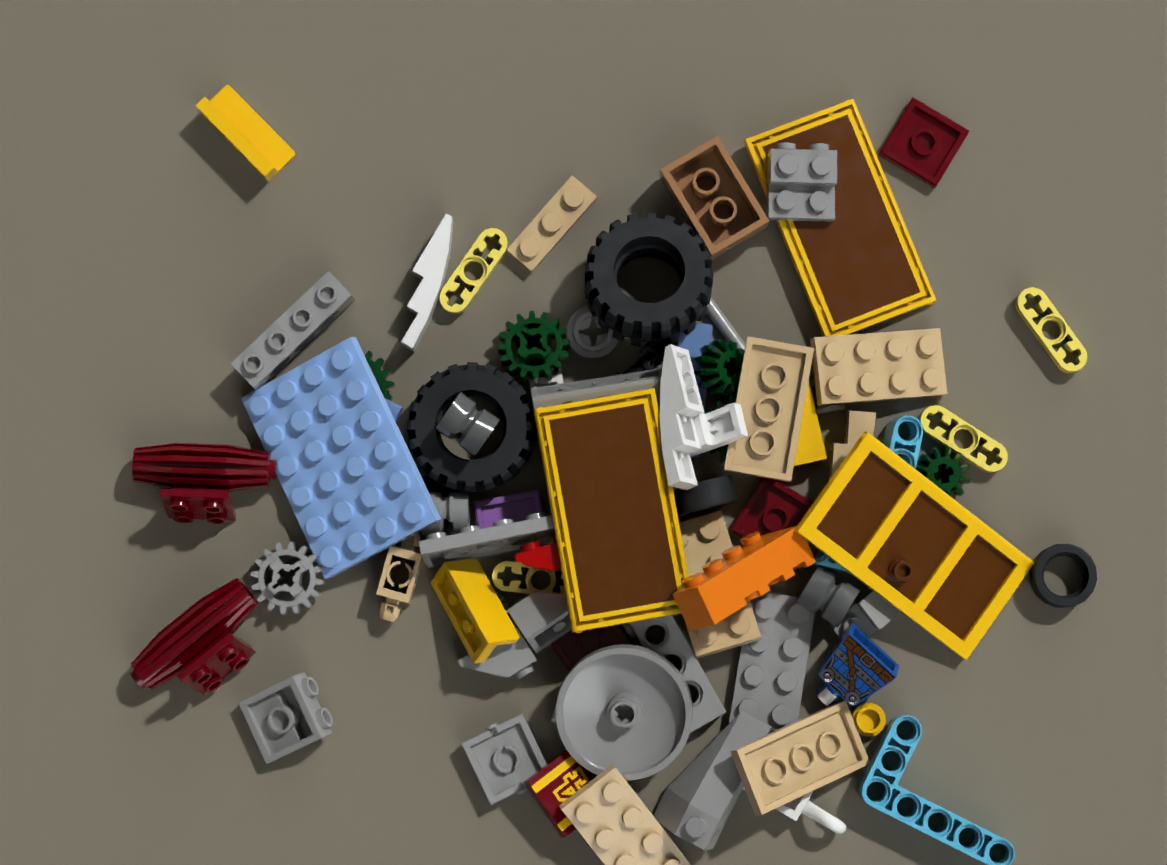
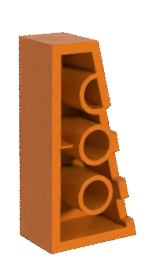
(741, 576)

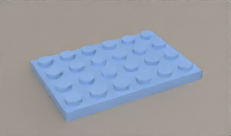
(341, 458)

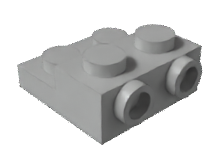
(801, 183)
(286, 717)

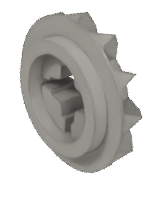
(581, 343)

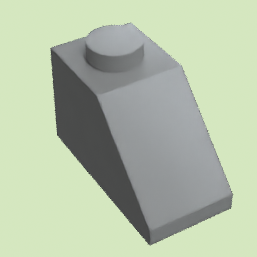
(542, 618)
(505, 660)

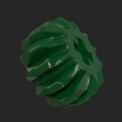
(719, 367)
(946, 462)

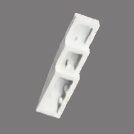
(431, 270)
(678, 406)
(720, 427)

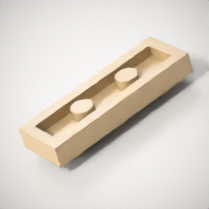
(551, 224)

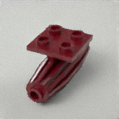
(201, 477)
(199, 642)

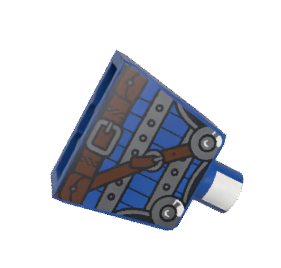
(855, 669)

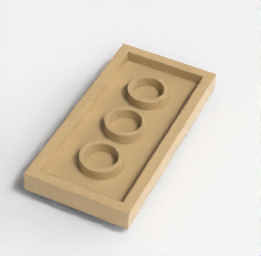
(878, 366)
(772, 404)
(703, 542)
(800, 757)
(619, 823)

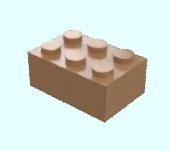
(714, 197)

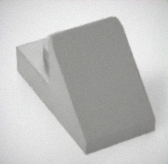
(867, 614)

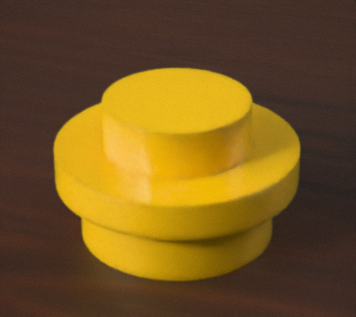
(869, 719)

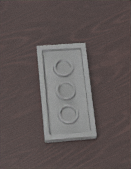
(486, 542)
(774, 668)

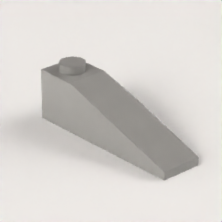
(708, 788)

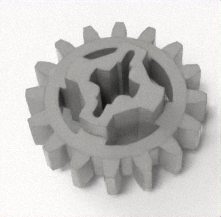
(278, 566)

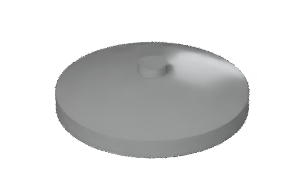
(624, 711)

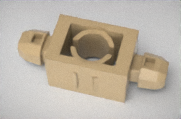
(390, 609)

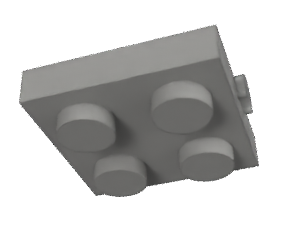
(504, 758)

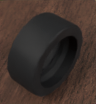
(705, 496)
(1081, 557)

